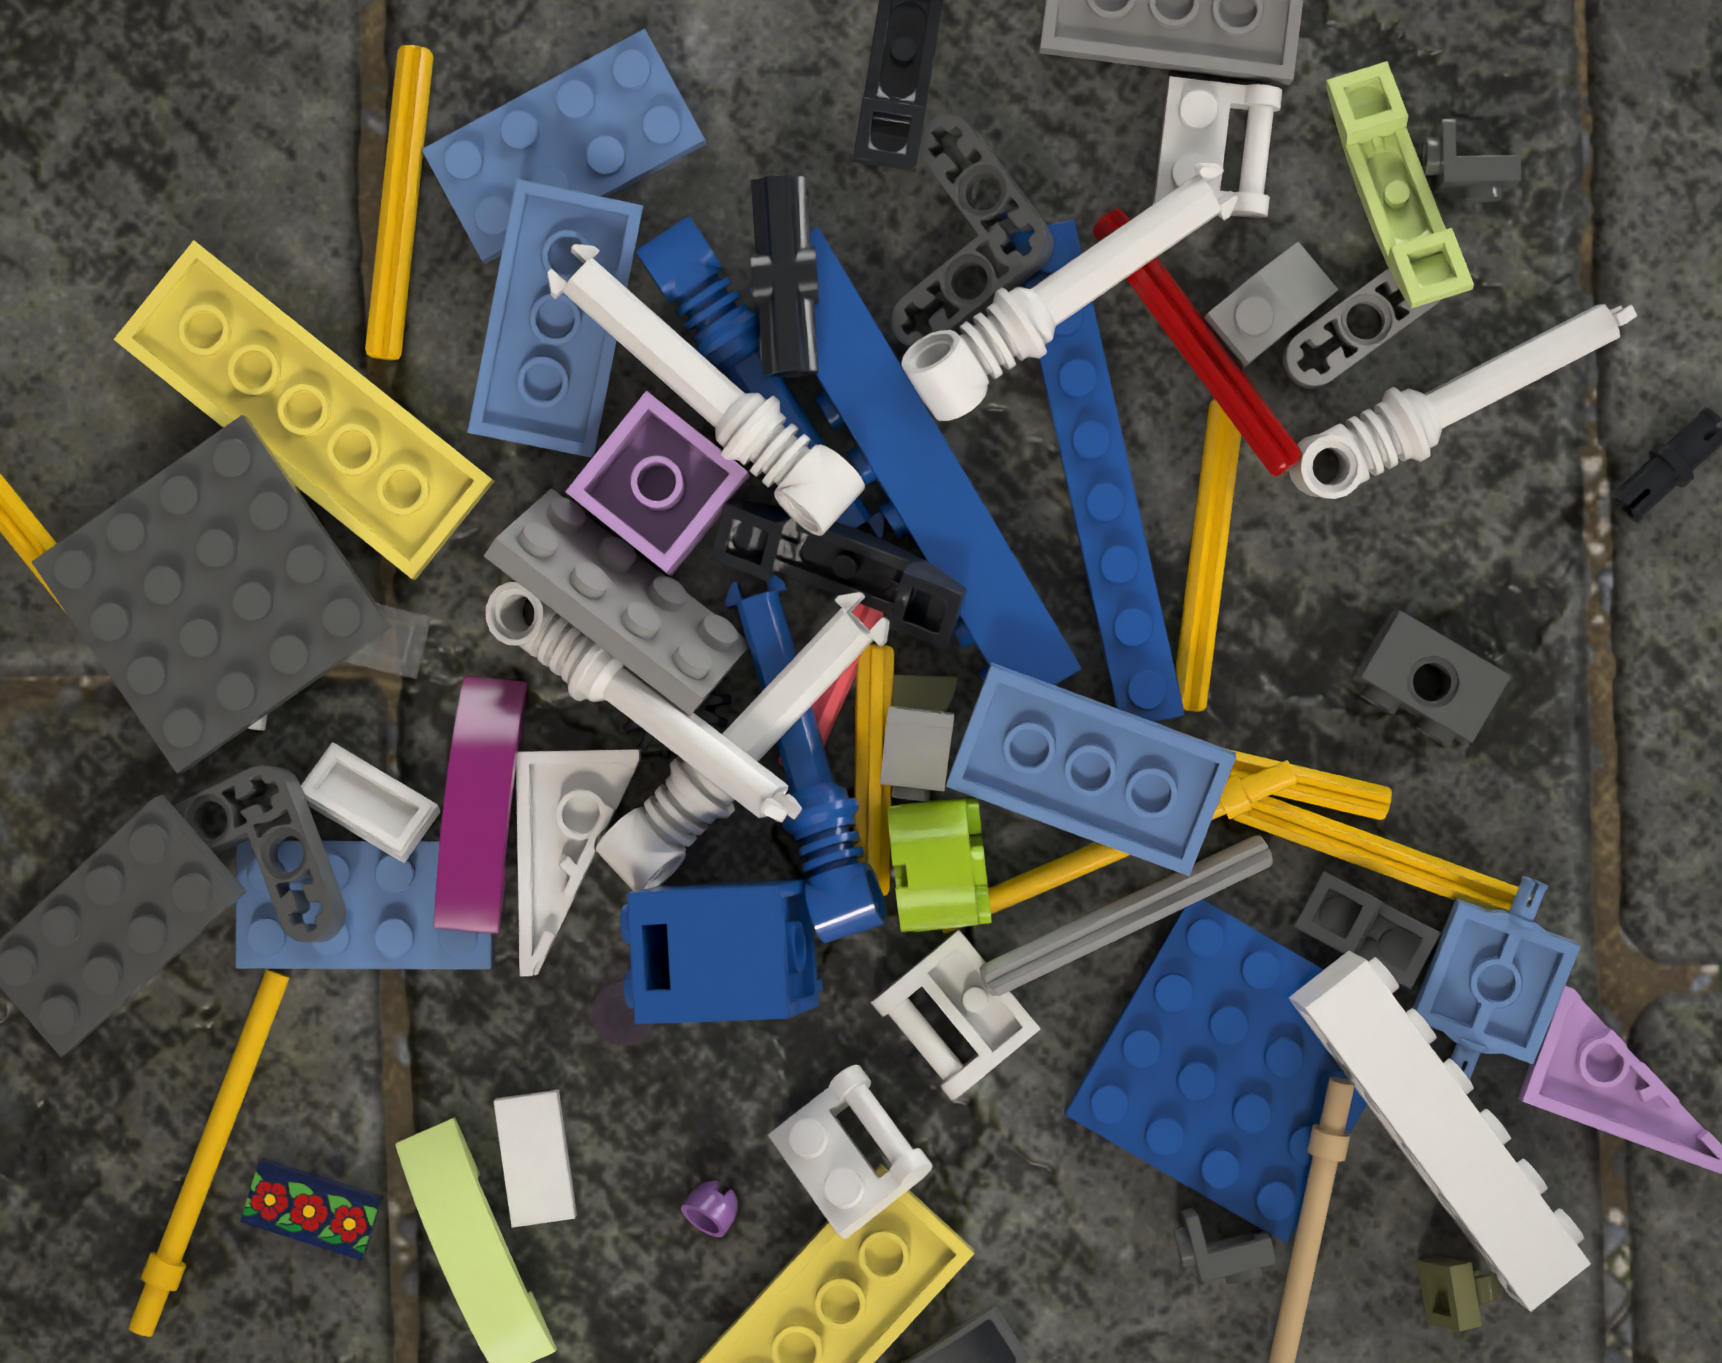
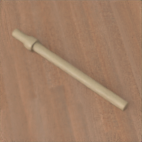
(1328, 1146)

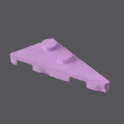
(1598, 1081)

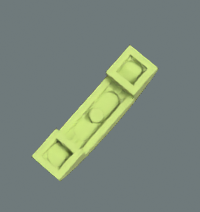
(1394, 187)
(472, 1246)

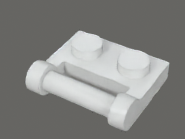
(1197, 133)
(988, 1022)
(834, 1166)

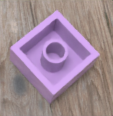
(658, 483)

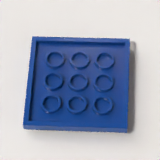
(1217, 1070)

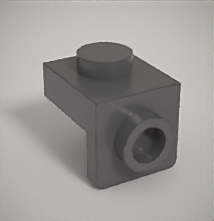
(1478, 177)
(1233, 1257)

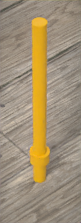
(1234, 801)
(165, 1268)

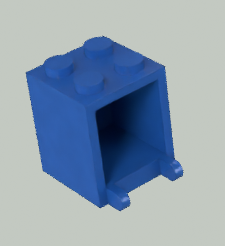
(720, 952)

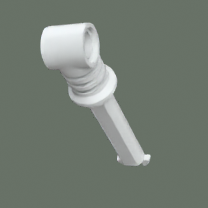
(954, 369)
(1412, 422)
(811, 483)
(600, 677)
(652, 840)

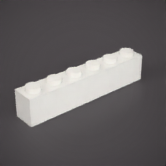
(1440, 1129)

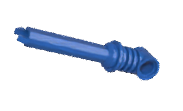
(727, 334)
(842, 893)

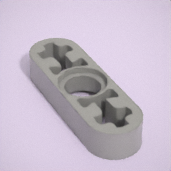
(1316, 335)

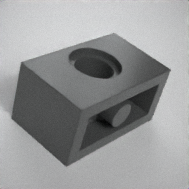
(1467, 688)

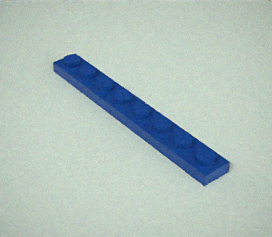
(1105, 503)

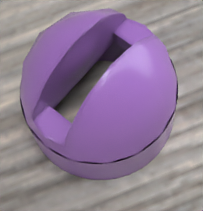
(710, 1209)

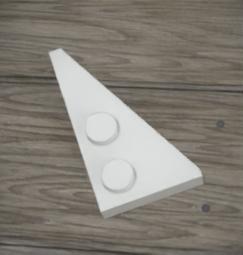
(561, 817)

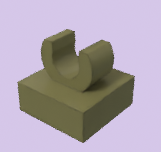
(1454, 1292)

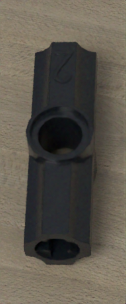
(784, 276)

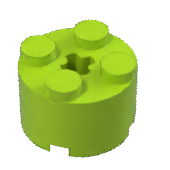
(939, 864)

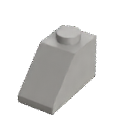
(1269, 304)
(916, 751)

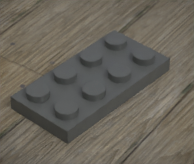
(114, 924)

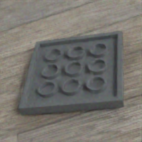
(211, 594)

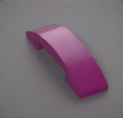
(479, 805)

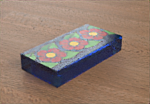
(312, 1209)

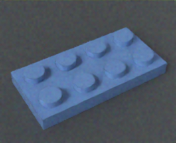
(577, 132)
(542, 355)
(1090, 769)
(385, 920)

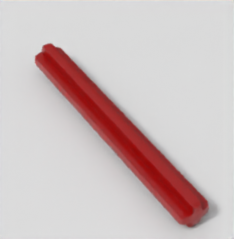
(1208, 358)

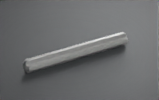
(1125, 916)

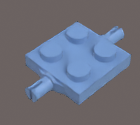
(1496, 979)

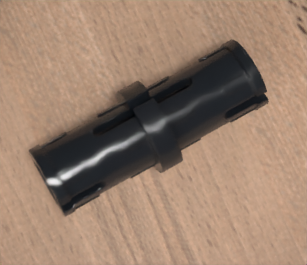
(1669, 465)

